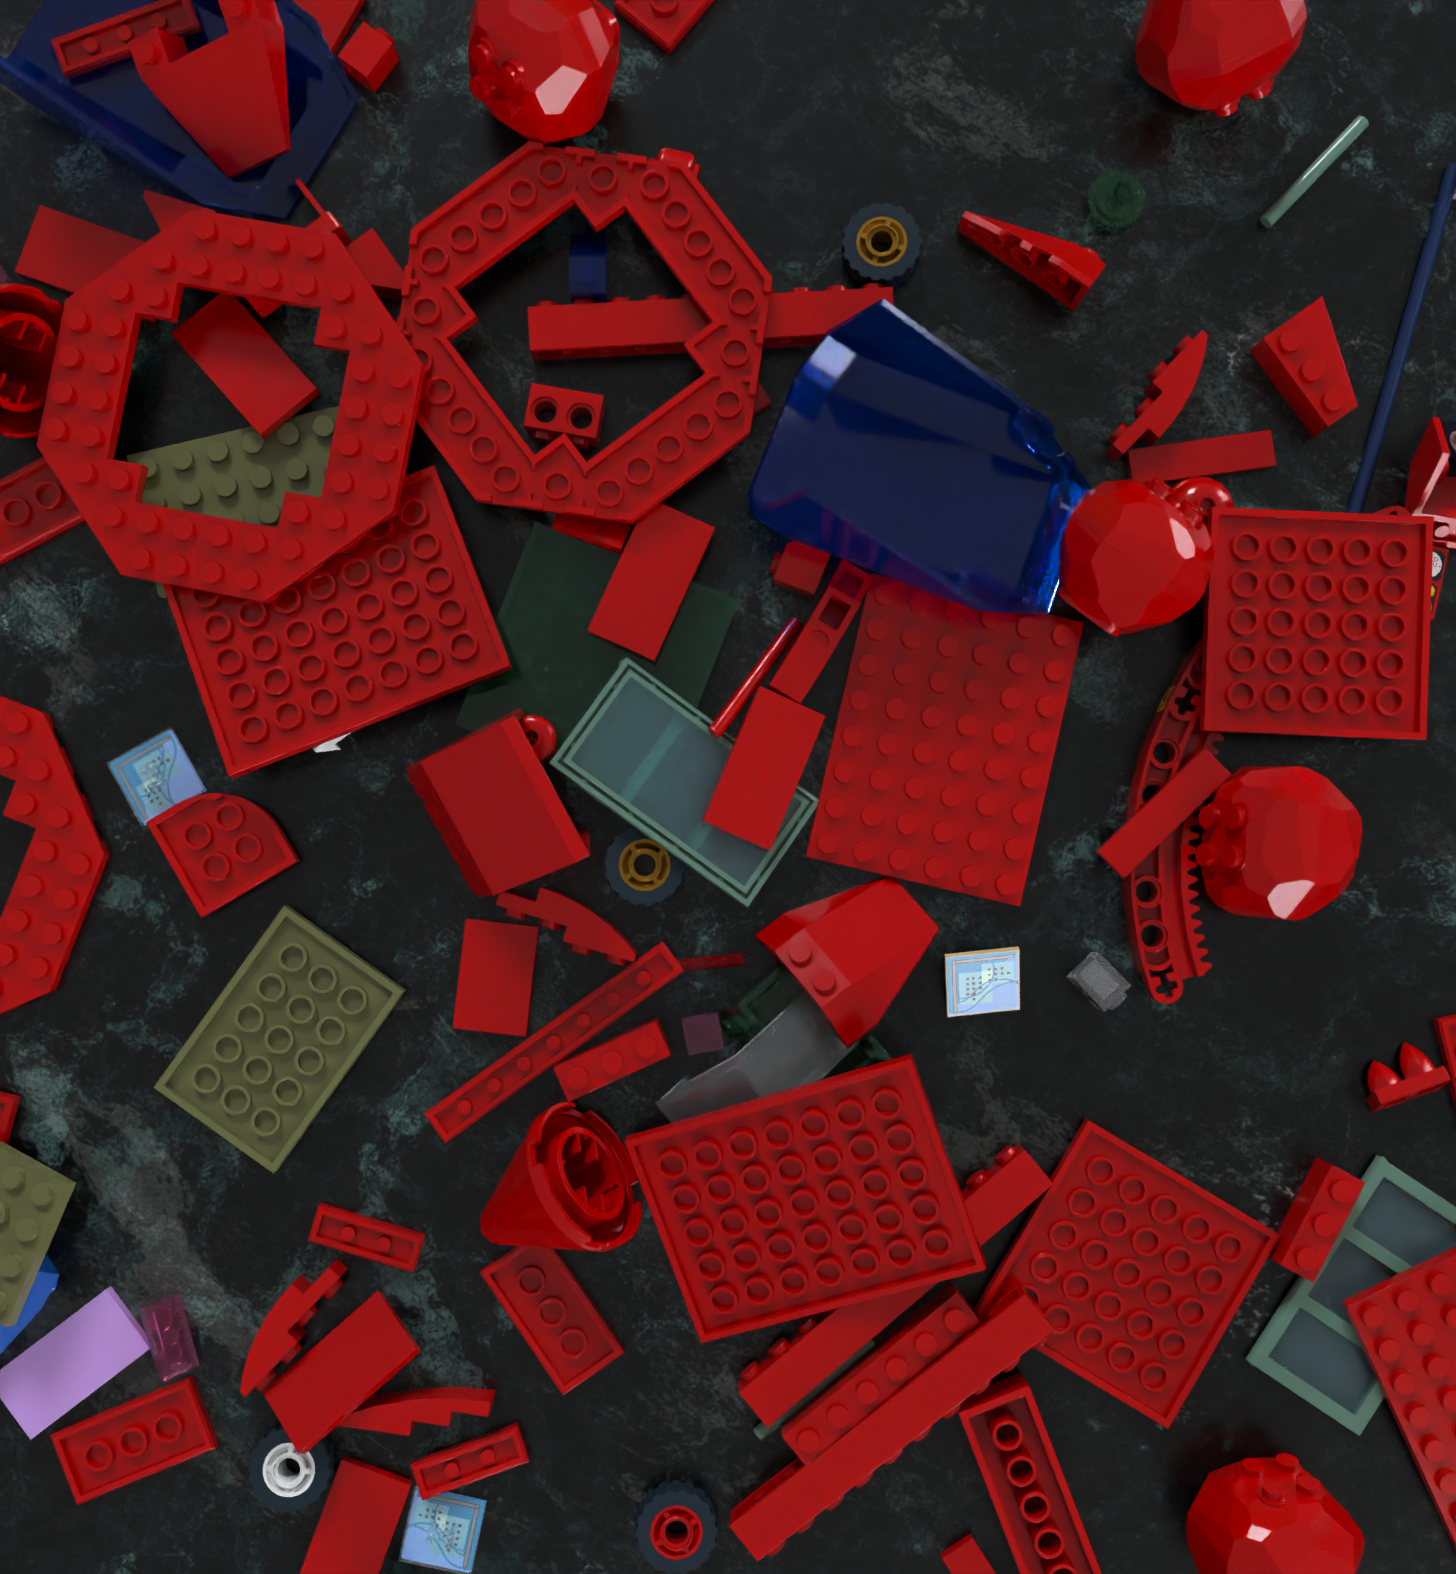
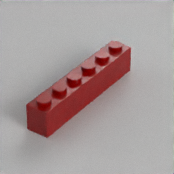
(880, 1372)

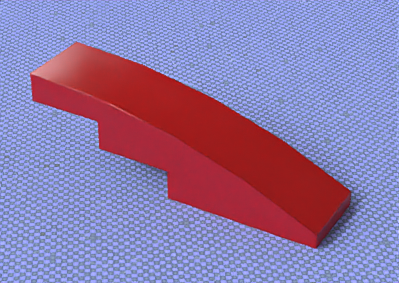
(401, 1410)

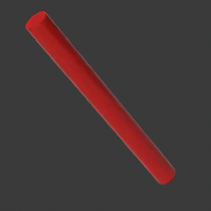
(754, 677)

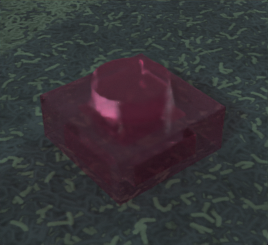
(702, 1033)

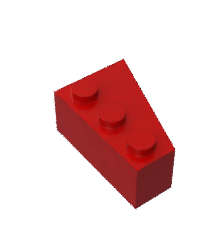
(1308, 368)

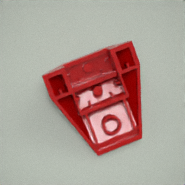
(852, 952)

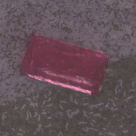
(169, 1337)

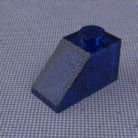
(589, 267)

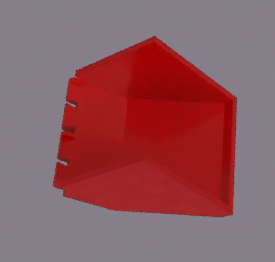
(497, 808)

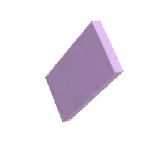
(71, 1362)

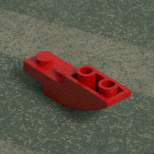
(1165, 399)
(821, 632)
(584, 929)
(283, 1326)

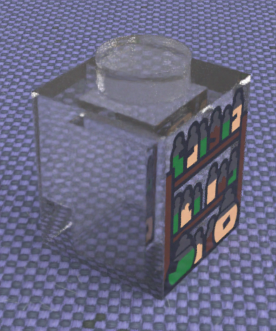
(1099, 982)

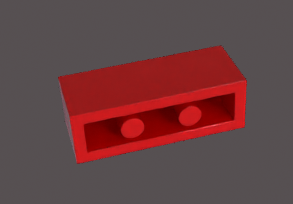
(612, 1059)
(1315, 1219)

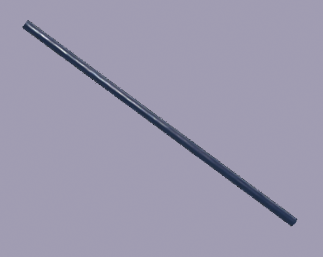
(1403, 340)

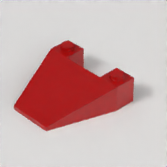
(227, 91)

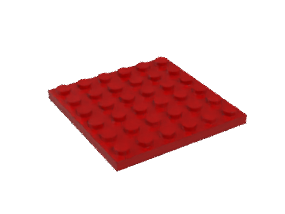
(1317, 624)
(1132, 1271)

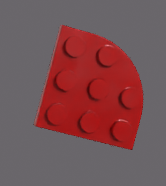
(221, 847)

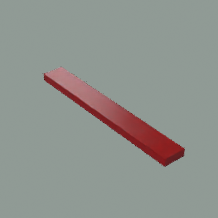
(554, 1042)

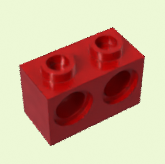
(568, 406)

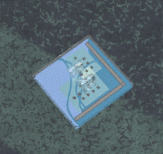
(156, 775)
(443, 1532)

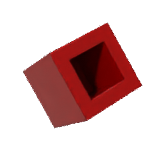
(369, 56)

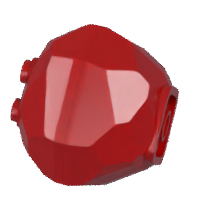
(1217, 49)
(543, 64)
(1134, 556)
(1278, 842)
(1270, 1521)

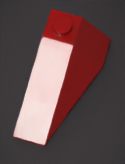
(1048, 262)

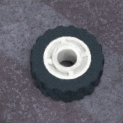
(280, 1486)

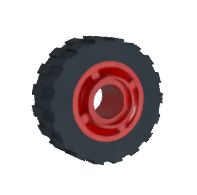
(680, 1550)

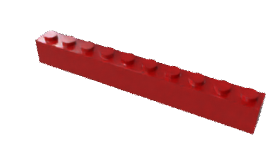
(666, 324)
(835, 1335)
(801, 1492)

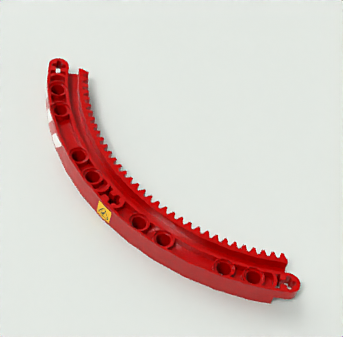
(1168, 864)

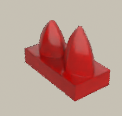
(1419, 1076)

